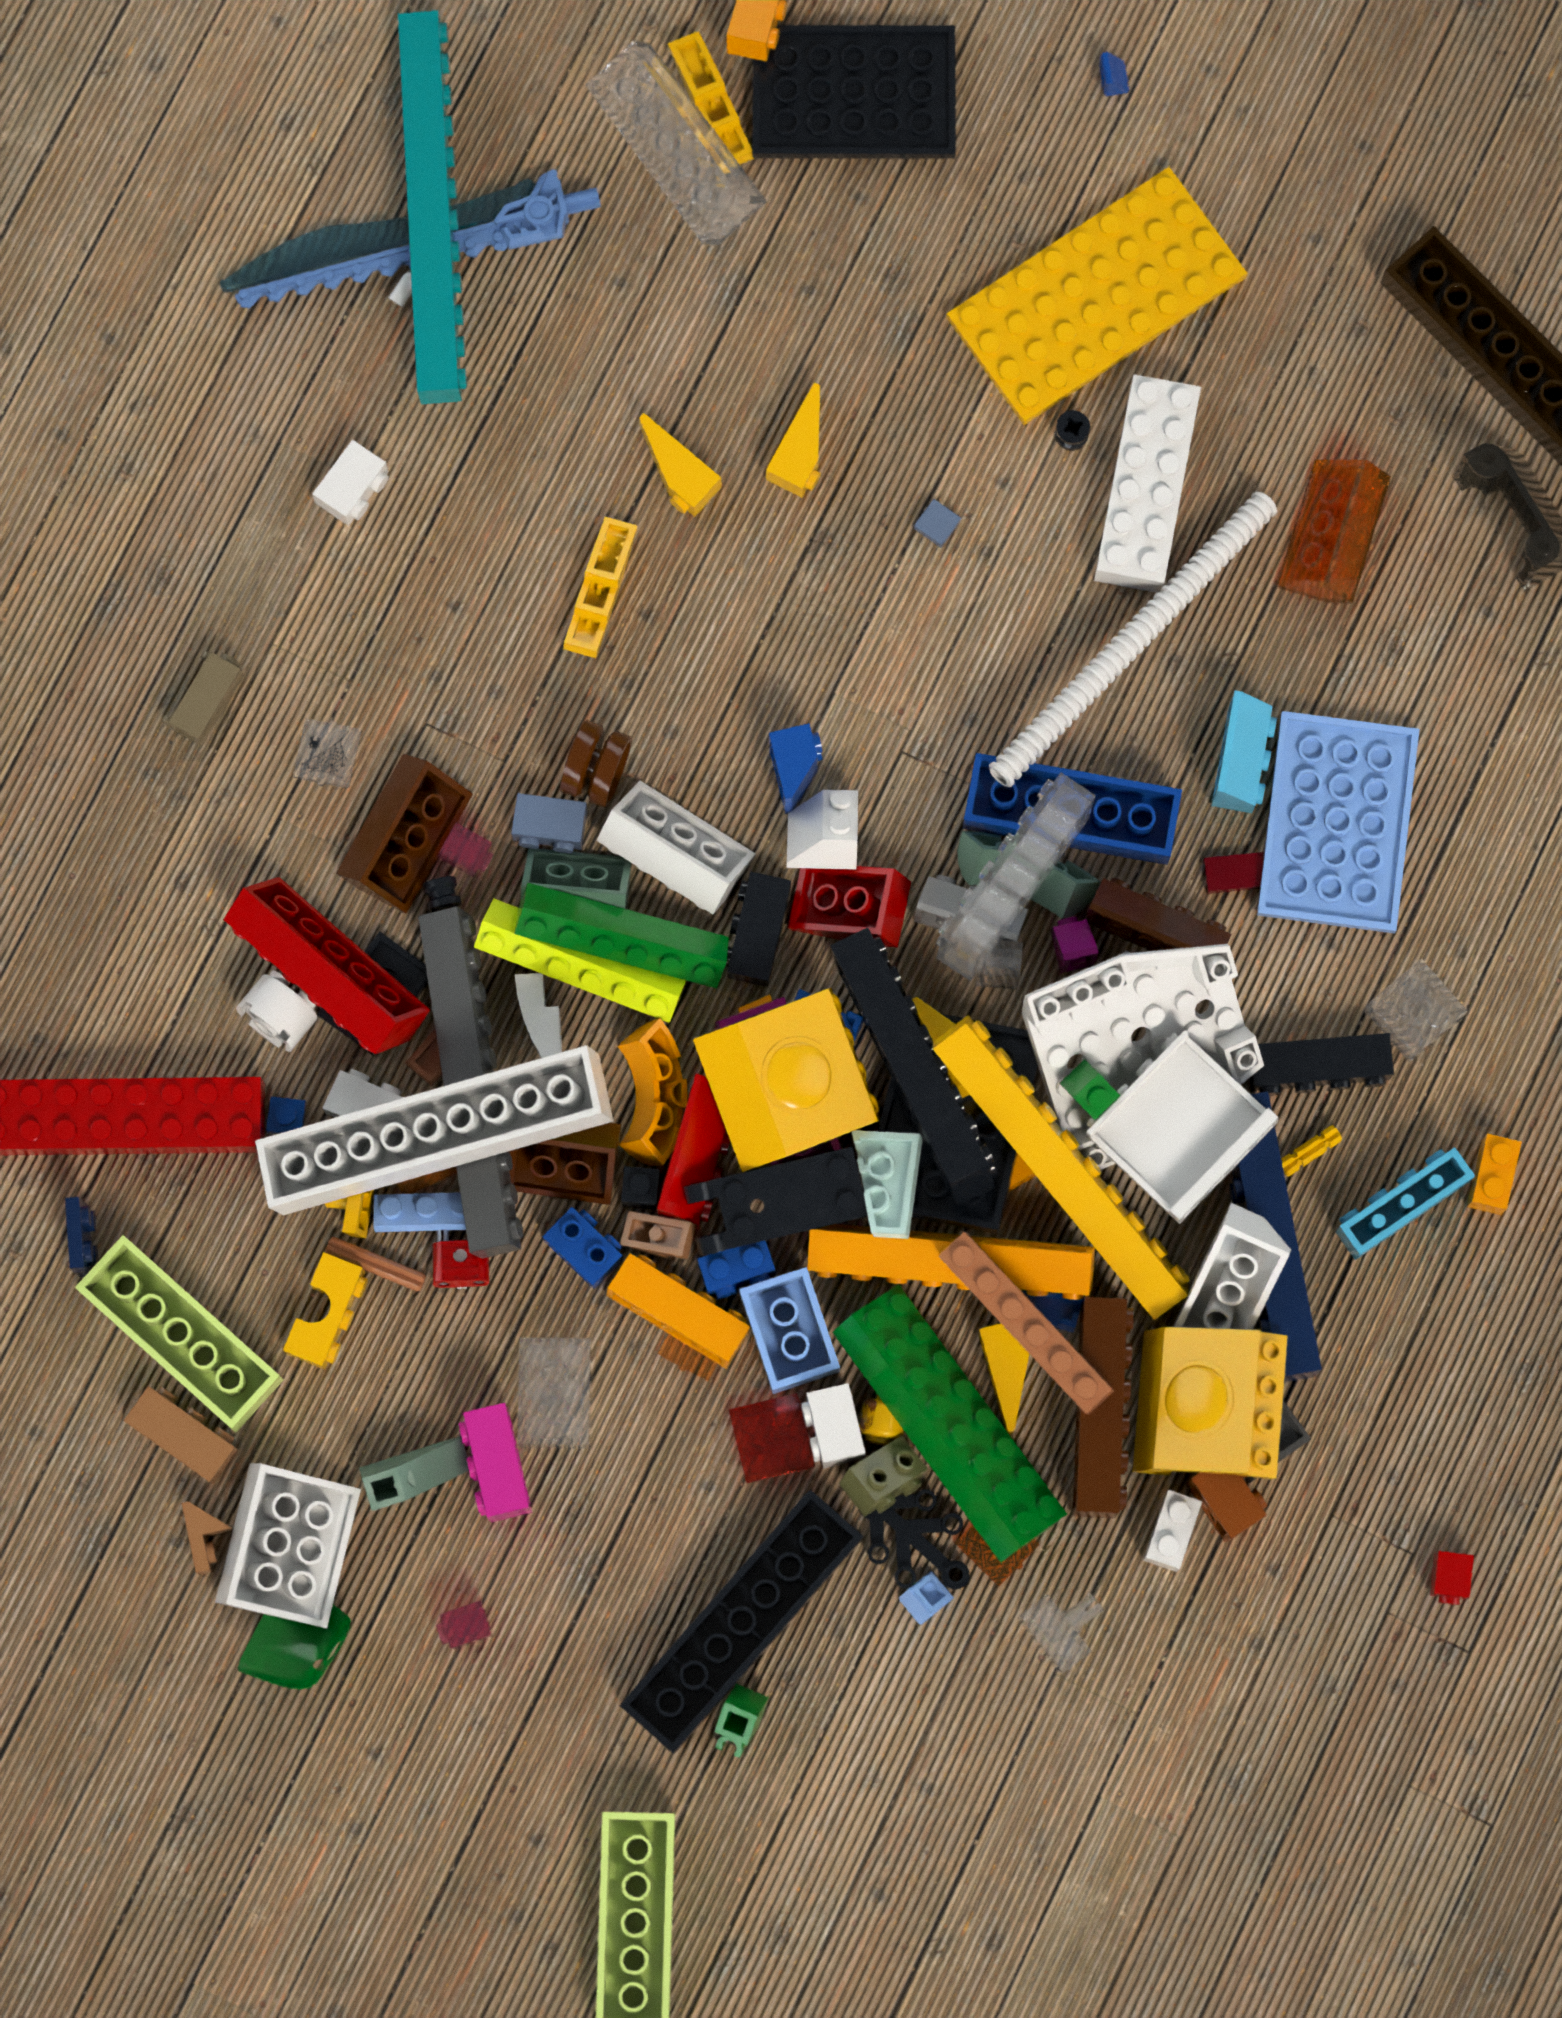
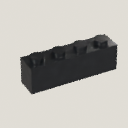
(1324, 1062)

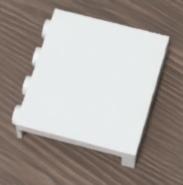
(1180, 1126)

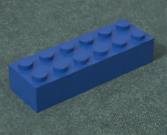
(1125, 820)

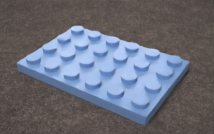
(1338, 822)

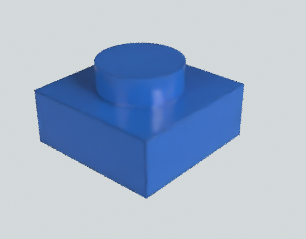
(285, 1114)

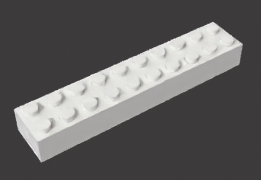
(434, 1130)

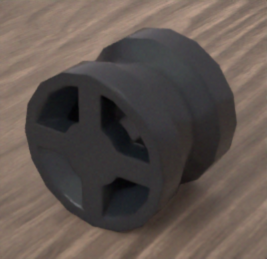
(1071, 437)
(441, 893)

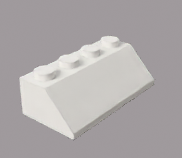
(675, 847)
(1235, 1274)

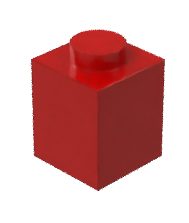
(1451, 1577)

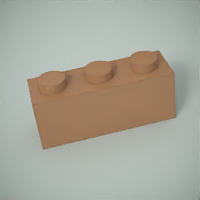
(182, 1433)

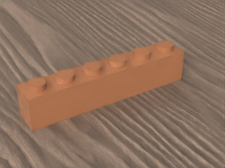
(1026, 1323)

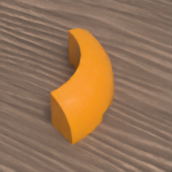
(658, 1090)

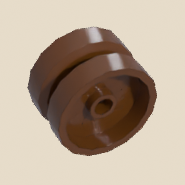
(592, 762)

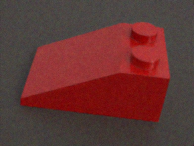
(849, 900)

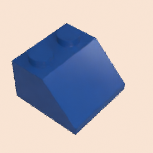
(795, 761)

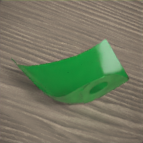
(287, 1649)

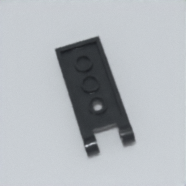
(795, 1198)

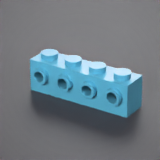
(1405, 1203)

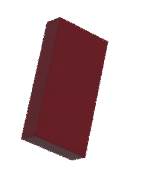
(1233, 872)

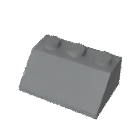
(942, 898)

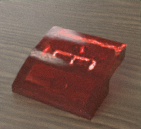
(771, 1438)

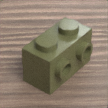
(883, 1476)

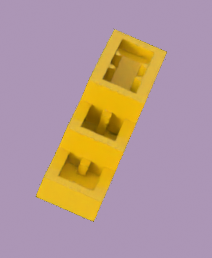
(709, 93)
(600, 587)

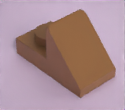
(658, 1235)
(199, 1527)

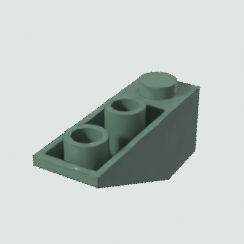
(413, 1472)

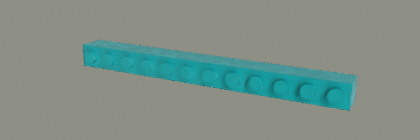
(430, 208)

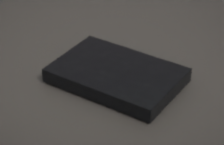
(399, 964)

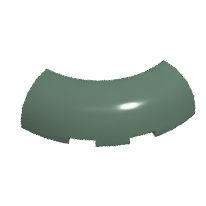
(1063, 892)

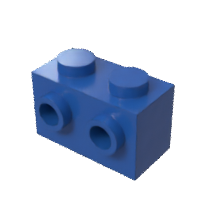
(584, 1247)
(735, 1268)

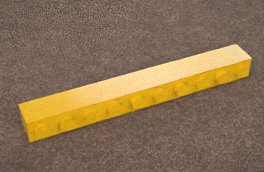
(1062, 1167)

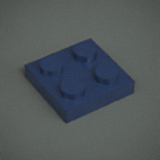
(80, 1224)

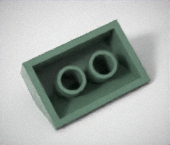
(580, 874)

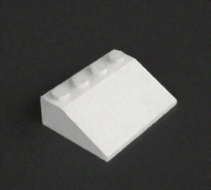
(288, 1545)

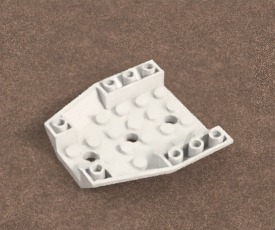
(1104, 1005)

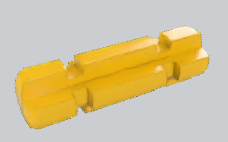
(1311, 1150)

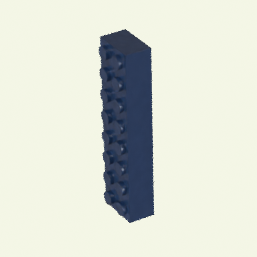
(1262, 1189)

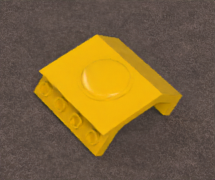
(787, 1079)
(1210, 1402)

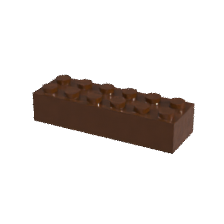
(1099, 1435)

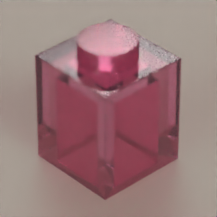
(466, 850)
(464, 1626)

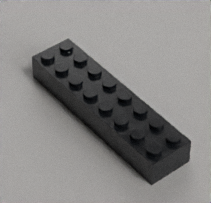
(914, 1066)
(741, 1621)

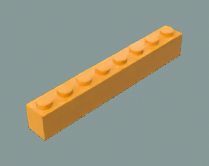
(1029, 1264)

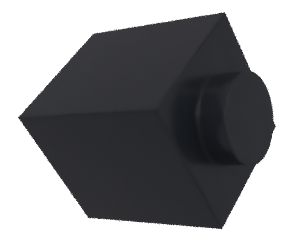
(640, 1187)

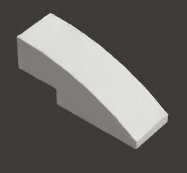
(541, 1021)

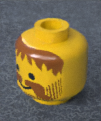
(878, 1423)

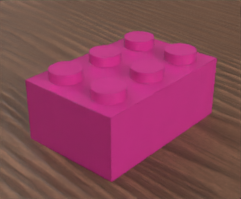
(495, 1463)

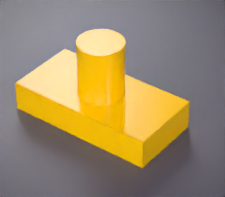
(357, 1213)

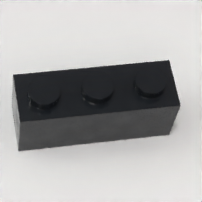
(757, 928)

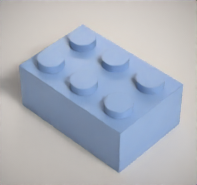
(789, 1330)

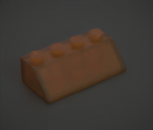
(1334, 530)

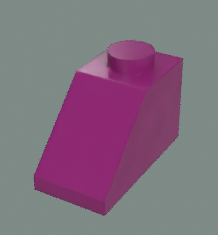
(1074, 944)

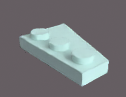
(889, 1179)

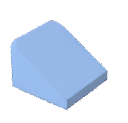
(925, 1598)

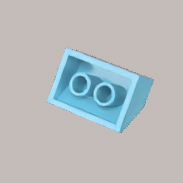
(1243, 754)

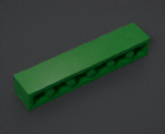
(622, 935)

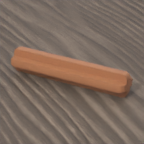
(376, 1264)

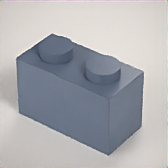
(549, 822)

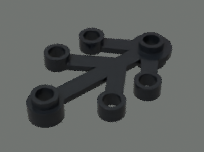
(909, 1533)

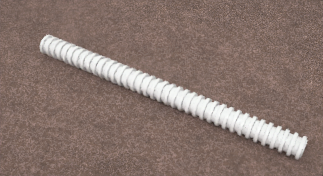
(1132, 639)

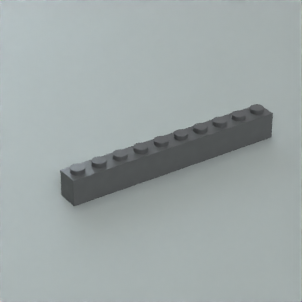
(465, 1054)

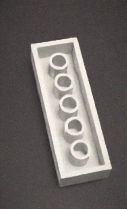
(1147, 483)

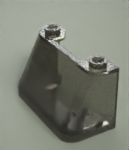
(1505, 468)

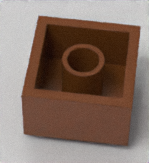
(1228, 1502)

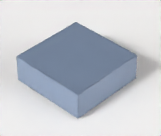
(937, 523)

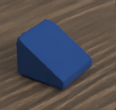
(1113, 75)

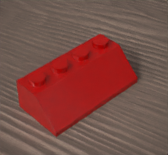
(695, 1155)

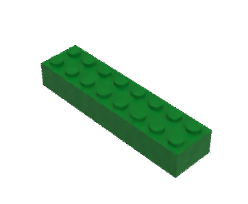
(949, 1423)

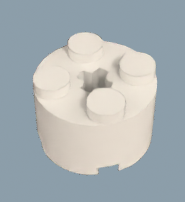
(278, 1011)

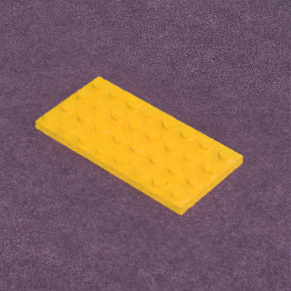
(1096, 295)

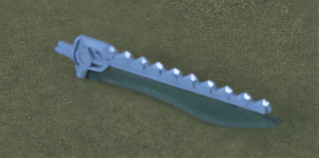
(520, 218)

